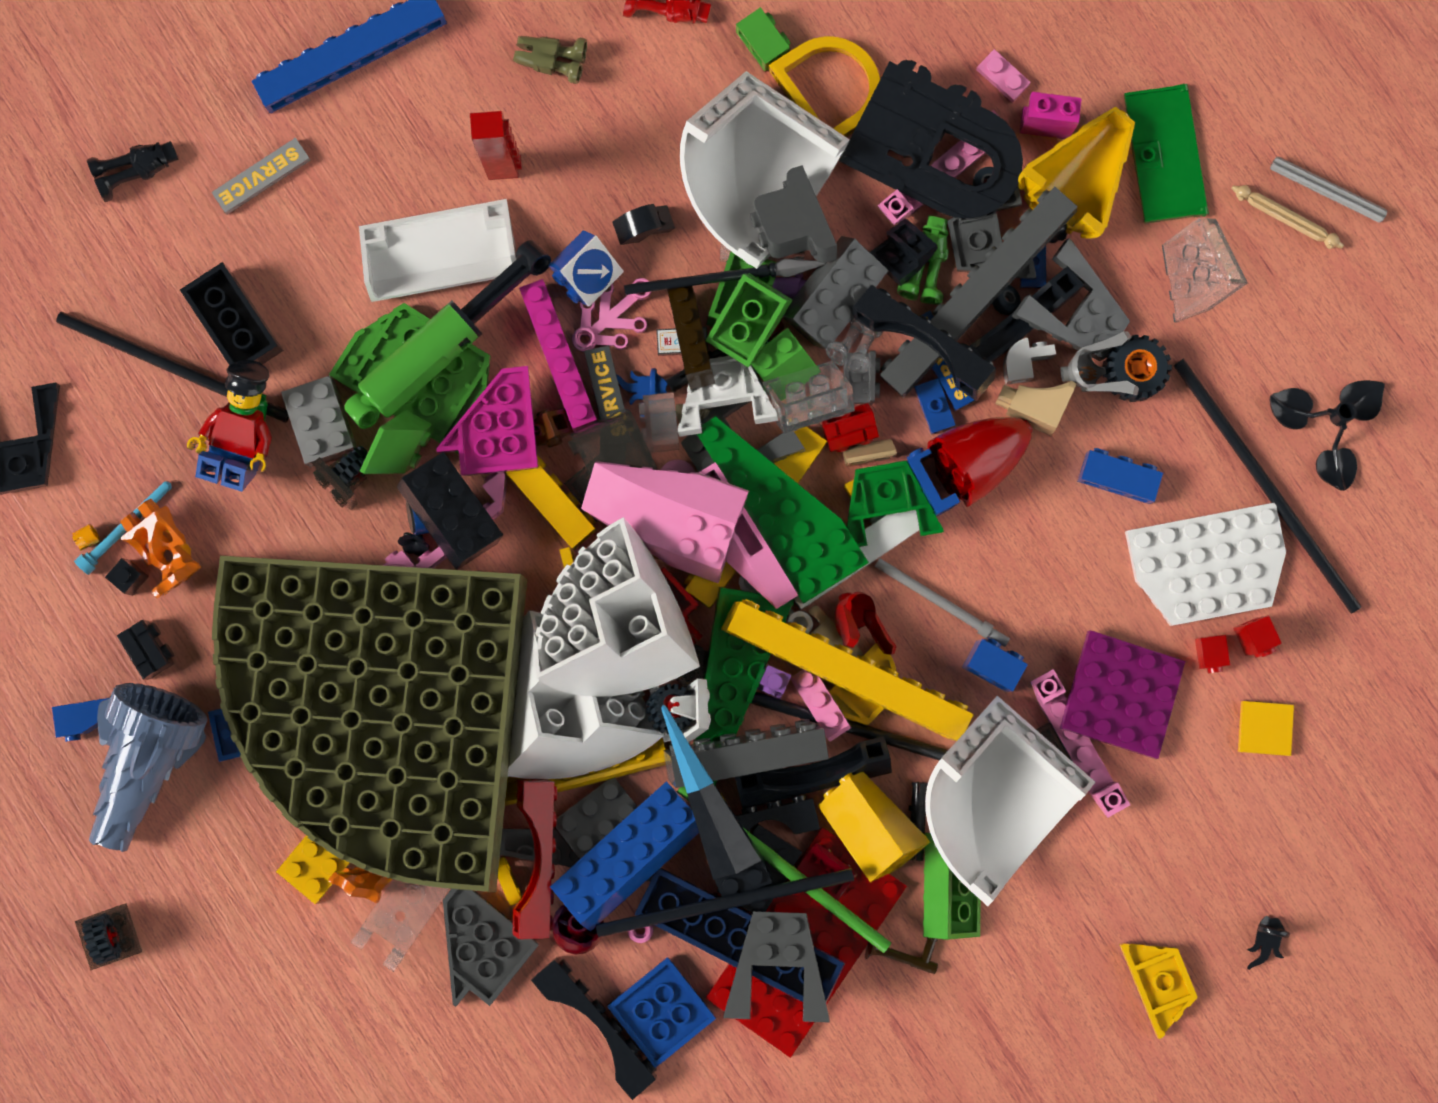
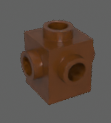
(551, 427)

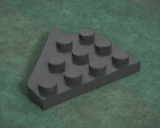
(481, 946)

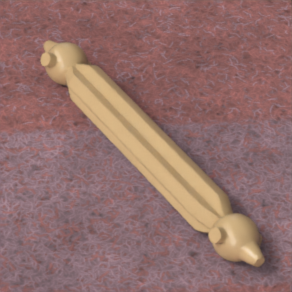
(1287, 216)

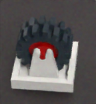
(686, 706)

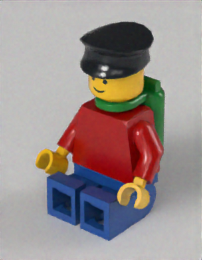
(236, 431)

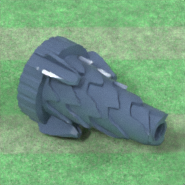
(147, 738)

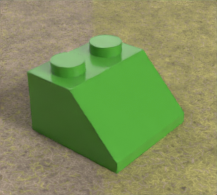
(781, 357)

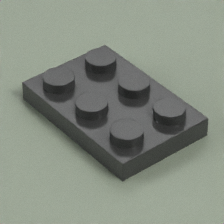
(594, 817)

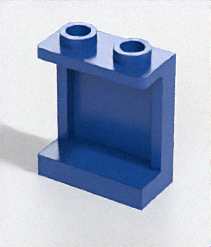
(939, 506)

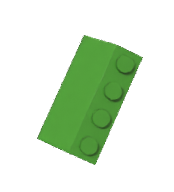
(949, 905)

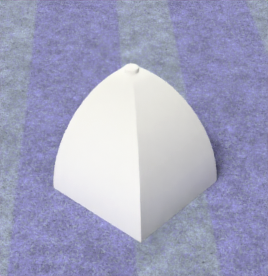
(743, 150)
(998, 798)

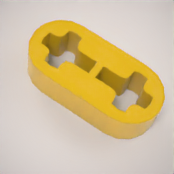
(508, 882)

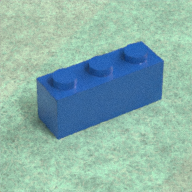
(1120, 476)

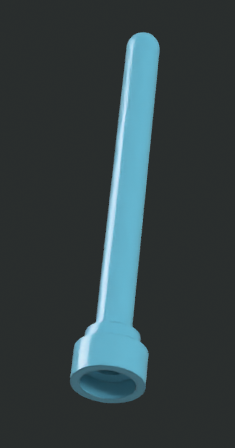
(89, 560)

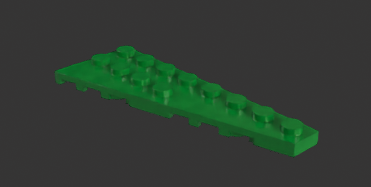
(733, 666)

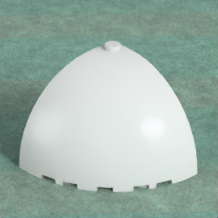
(612, 622)
(569, 733)

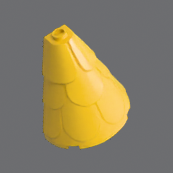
(1084, 170)

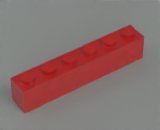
(495, 145)

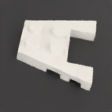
(732, 385)

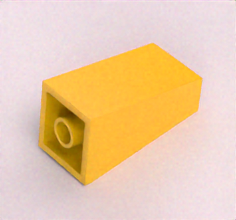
(871, 826)

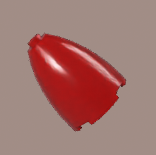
(979, 455)

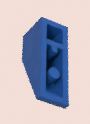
(75, 719)

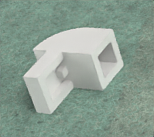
(1018, 360)

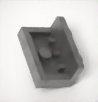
(863, 384)

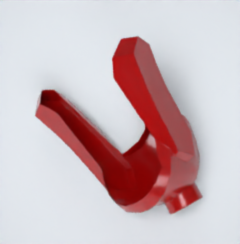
(855, 612)

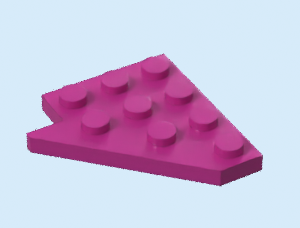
(497, 428)

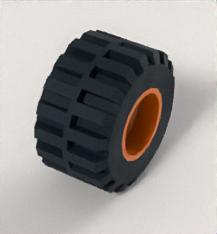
(1139, 363)

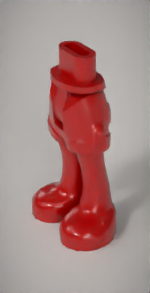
(674, 10)

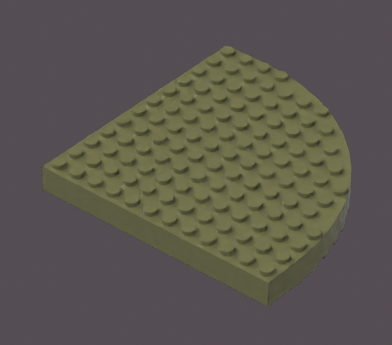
(376, 707)

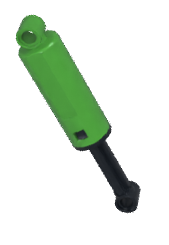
(437, 343)

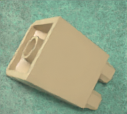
(1037, 405)

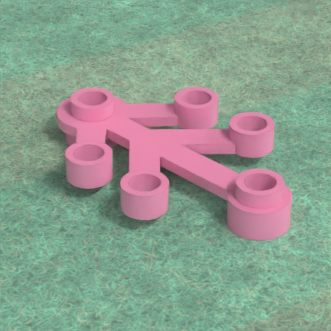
(608, 319)

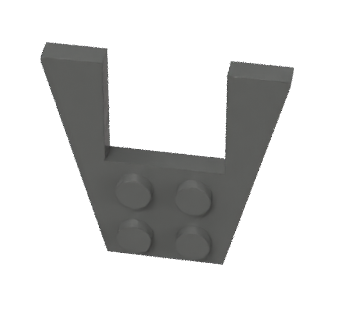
(1094, 319)
(775, 450)
(778, 941)

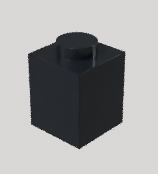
(126, 576)

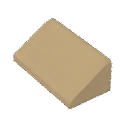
(870, 452)

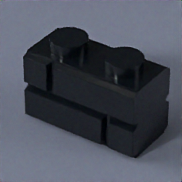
(146, 649)

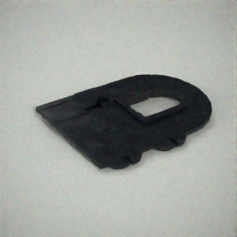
(910, 119)

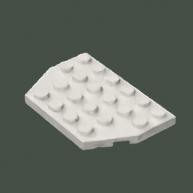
(1210, 563)

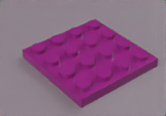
(1122, 694)

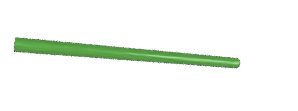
(818, 894)

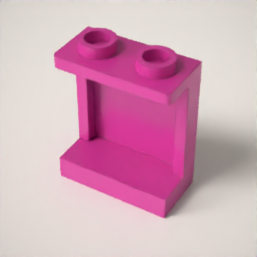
(1050, 115)

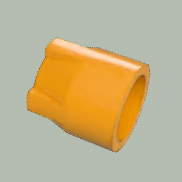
(86, 537)

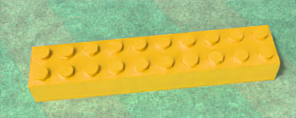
(846, 671)

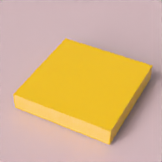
(1265, 728)

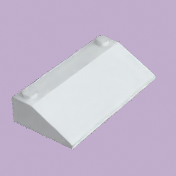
(437, 250)

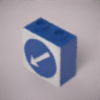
(585, 268)

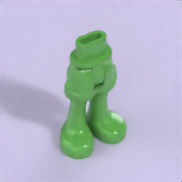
(937, 232)

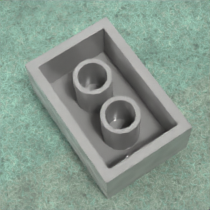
(319, 420)

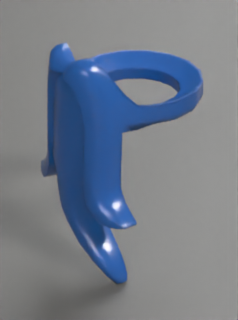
(644, 385)

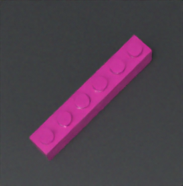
(558, 354)

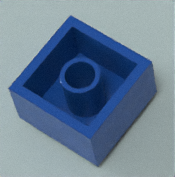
(995, 665)

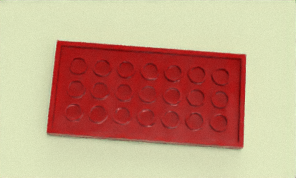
(773, 1012)

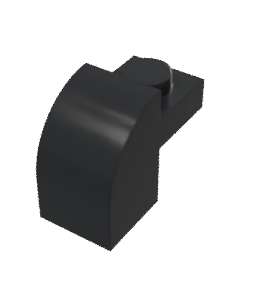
(643, 222)

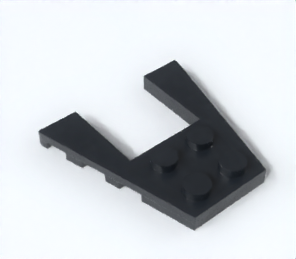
(28, 459)

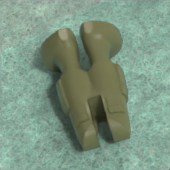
(544, 56)

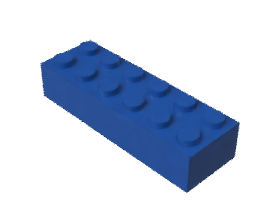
(627, 857)

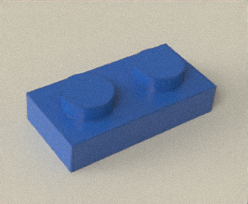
(225, 747)

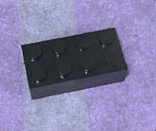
(230, 317)
(449, 510)

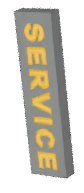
(261, 176)

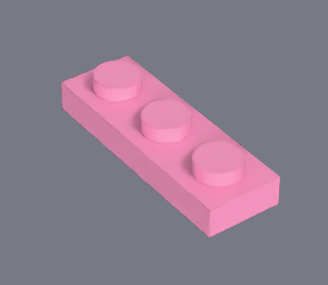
(821, 704)

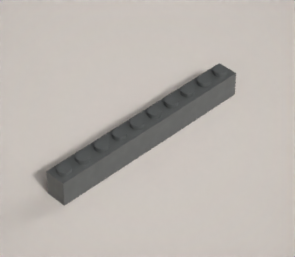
(982, 287)

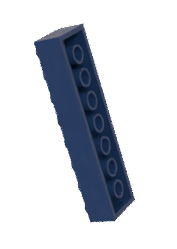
(725, 932)

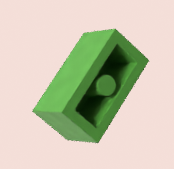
(762, 38)

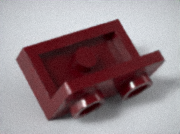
(820, 861)

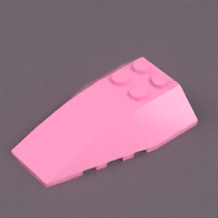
(676, 514)

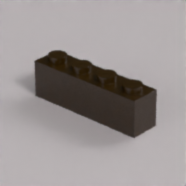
(691, 337)

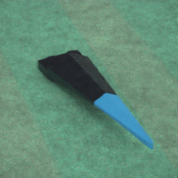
(728, 848)

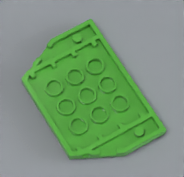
(441, 399)

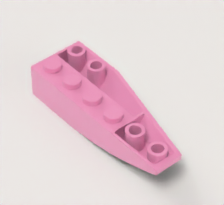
(753, 558)

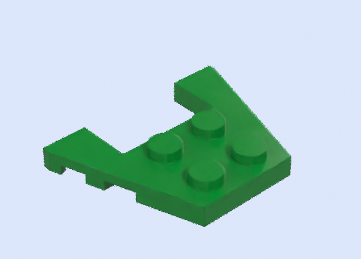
(887, 491)

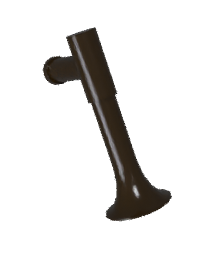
(922, 963)

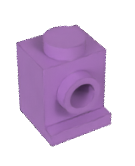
(774, 682)

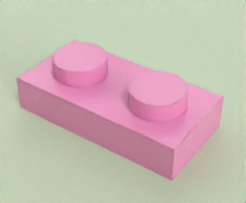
(1003, 76)

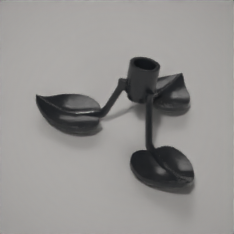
(1358, 401)

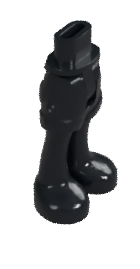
(145, 162)

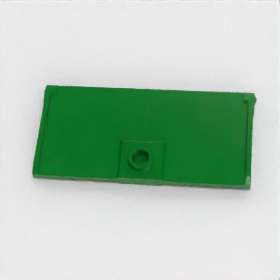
(1166, 154)

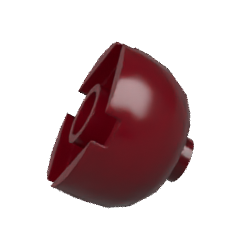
(571, 935)

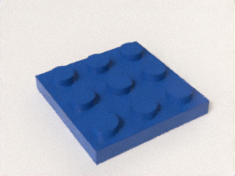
(661, 1012)

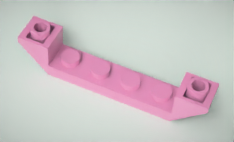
(953, 162)
(495, 487)
(1053, 702)

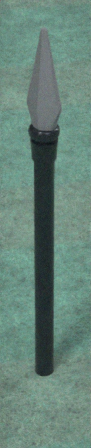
(784, 268)

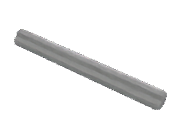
(1328, 189)

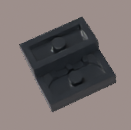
(904, 251)

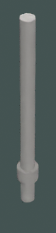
(984, 628)

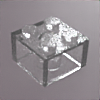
(661, 423)

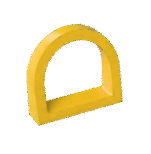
(787, 62)

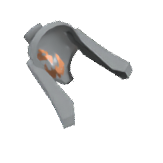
(1085, 372)

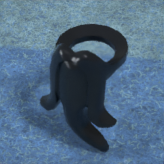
(1268, 936)

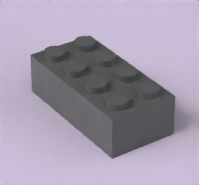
(828, 296)

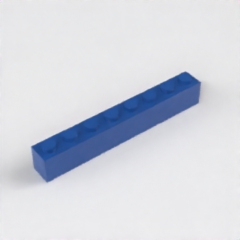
(347, 52)

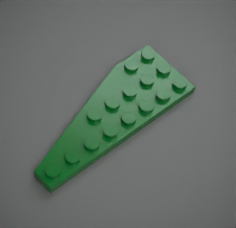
(798, 528)

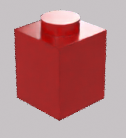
(1212, 653)

